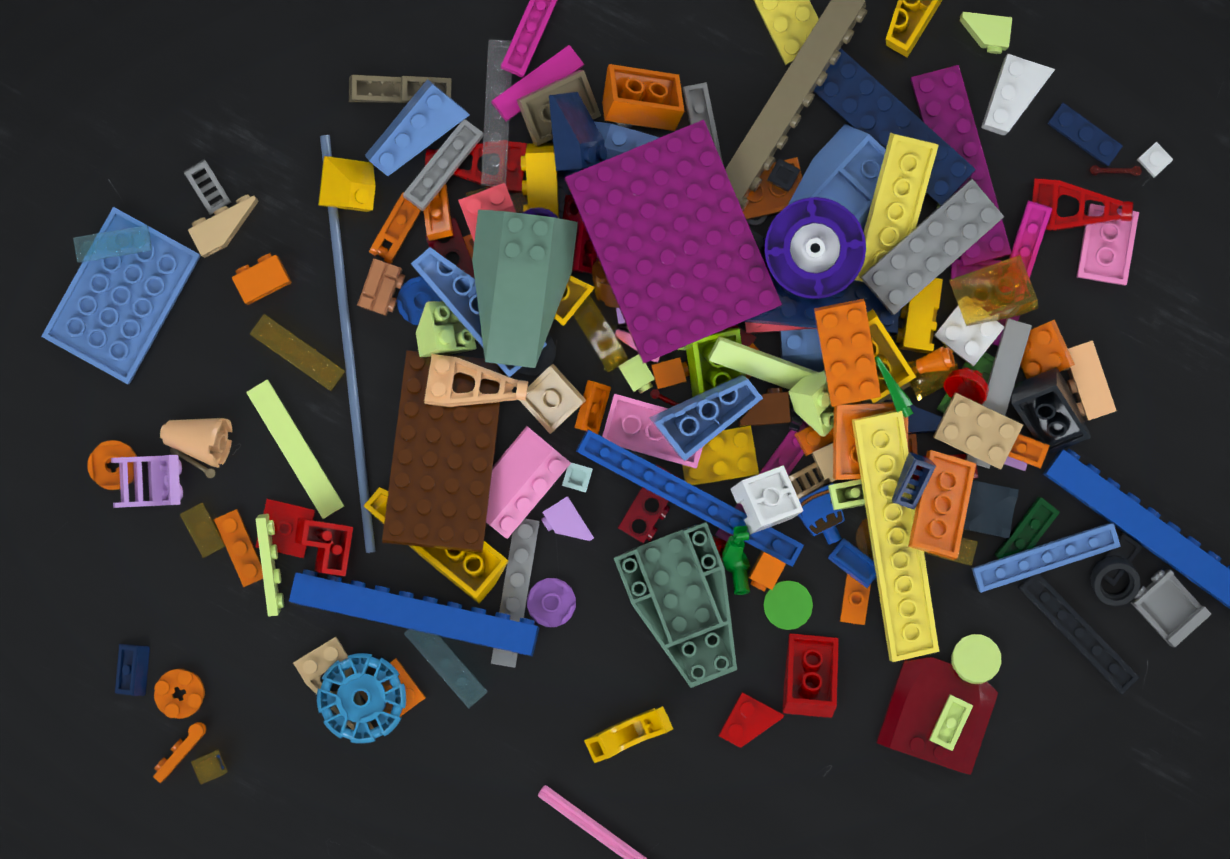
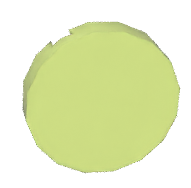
(976, 659)

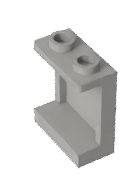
(1169, 607)

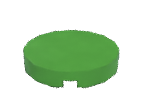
(788, 605)

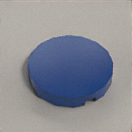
(413, 297)

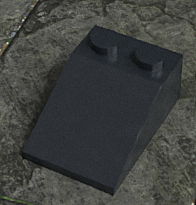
(1050, 410)

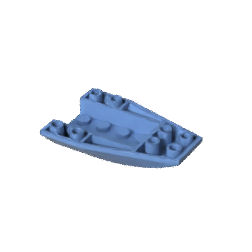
(844, 172)

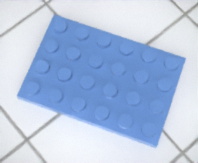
(121, 302)

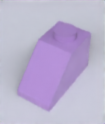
(566, 520)

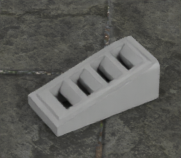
(209, 173)

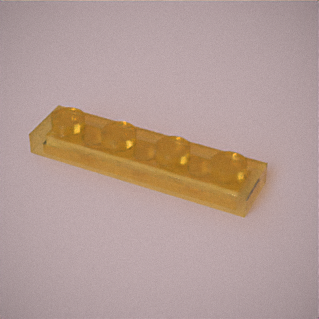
(297, 352)

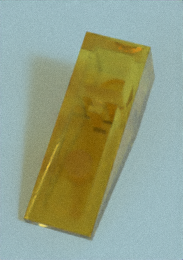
(600, 335)

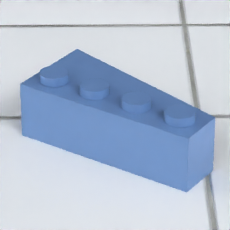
(416, 127)

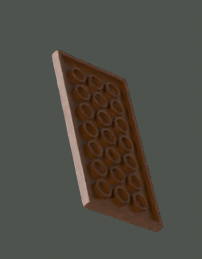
(441, 463)

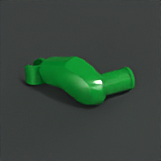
(736, 560)

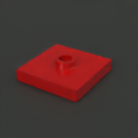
(285, 522)

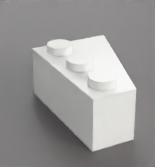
(1014, 90)

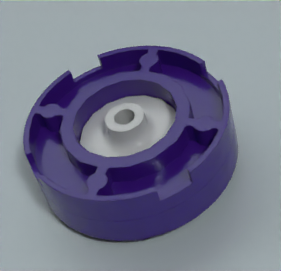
(839, 242)

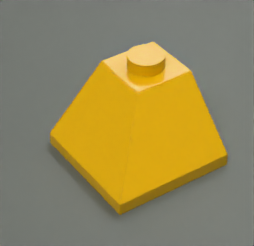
(347, 184)

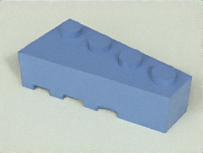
(703, 417)

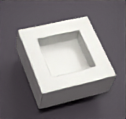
(1155, 159)

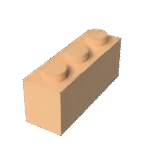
(1089, 382)

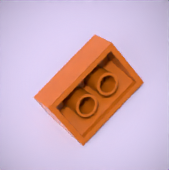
(642, 97)

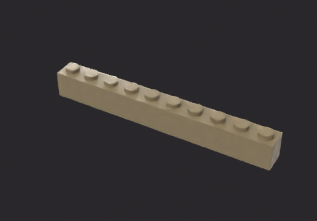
(792, 95)

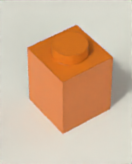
(670, 373)

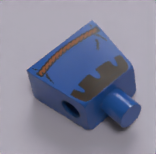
(819, 514)

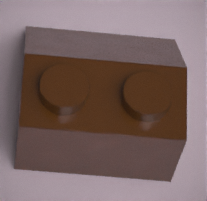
(770, 410)

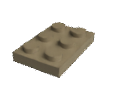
(536, 105)

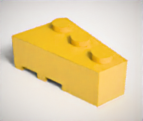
(541, 177)
(920, 319)

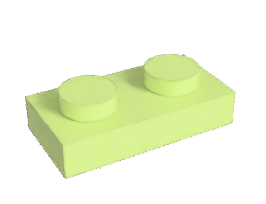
(950, 722)

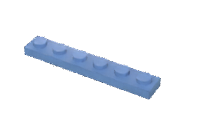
(1046, 557)

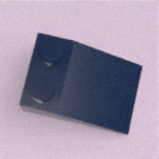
(574, 133)

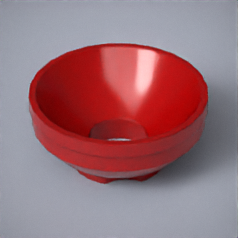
(975, 390)

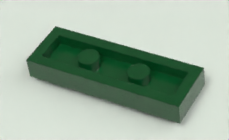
(1029, 529)

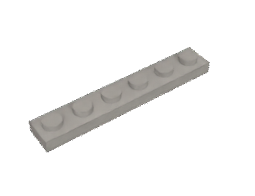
(517, 581)

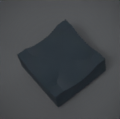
(990, 509)

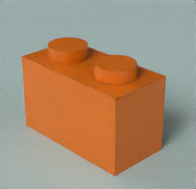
(261, 278)
(766, 571)

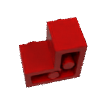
(332, 543)

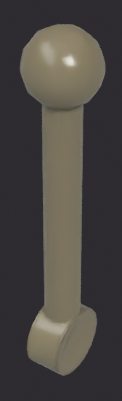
(210, 473)

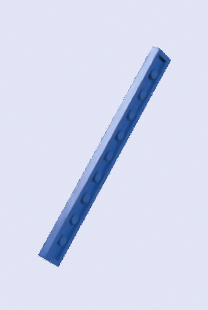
(685, 495)

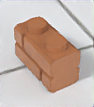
(381, 287)

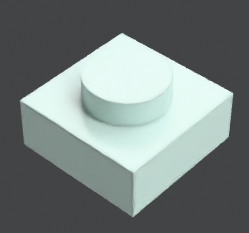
(577, 477)

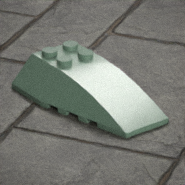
(519, 281)

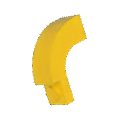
(628, 733)

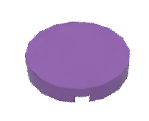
(551, 602)

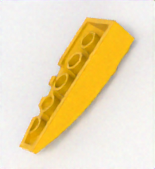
(469, 571)

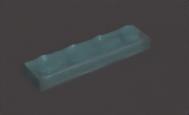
(448, 666)

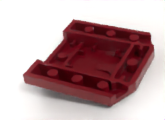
(917, 704)

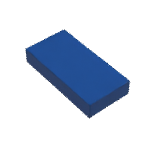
(854, 562)

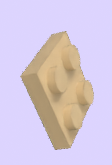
(552, 398)

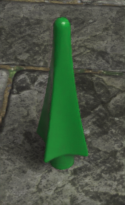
(899, 398)

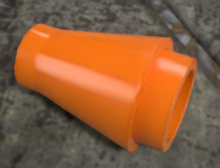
(938, 360)

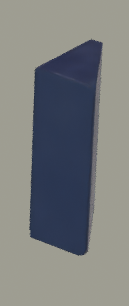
(132, 670)

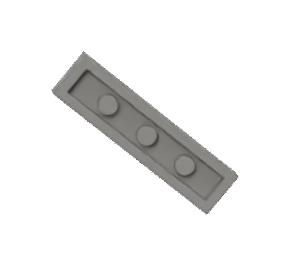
(443, 165)

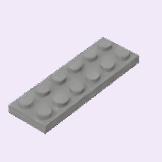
(932, 247)

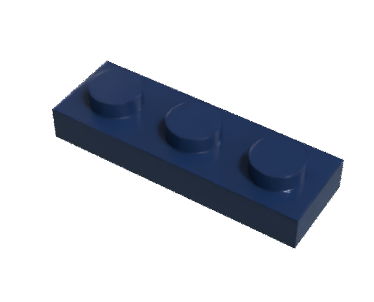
(1085, 134)

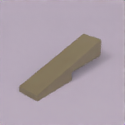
(391, 89)

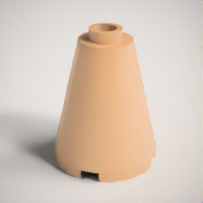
(199, 438)

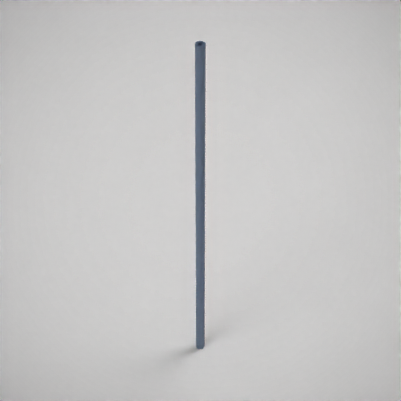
(349, 363)

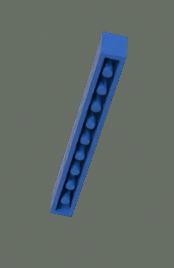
(1141, 524)
(414, 614)

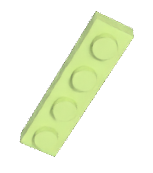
(268, 554)

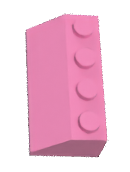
(522, 480)

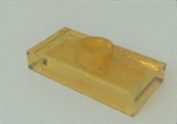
(202, 530)

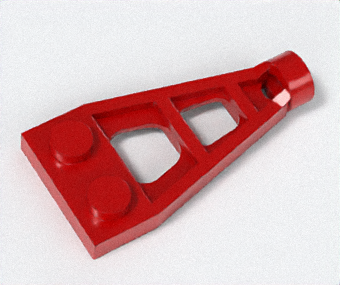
(514, 171)
(1048, 191)

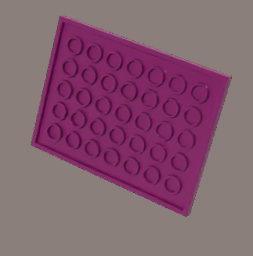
(673, 241)

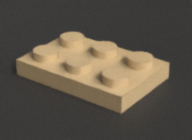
(978, 430)

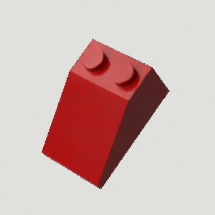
(811, 676)

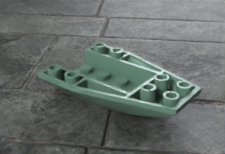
(683, 600)

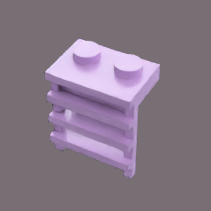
(162, 476)

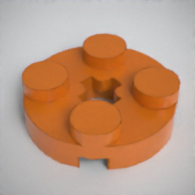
(101, 456)
(172, 706)

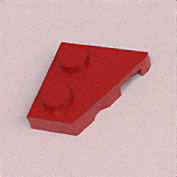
(748, 720)

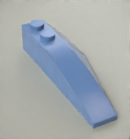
(457, 292)

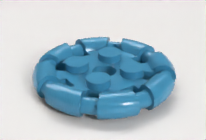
(376, 698)

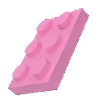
(1107, 248)

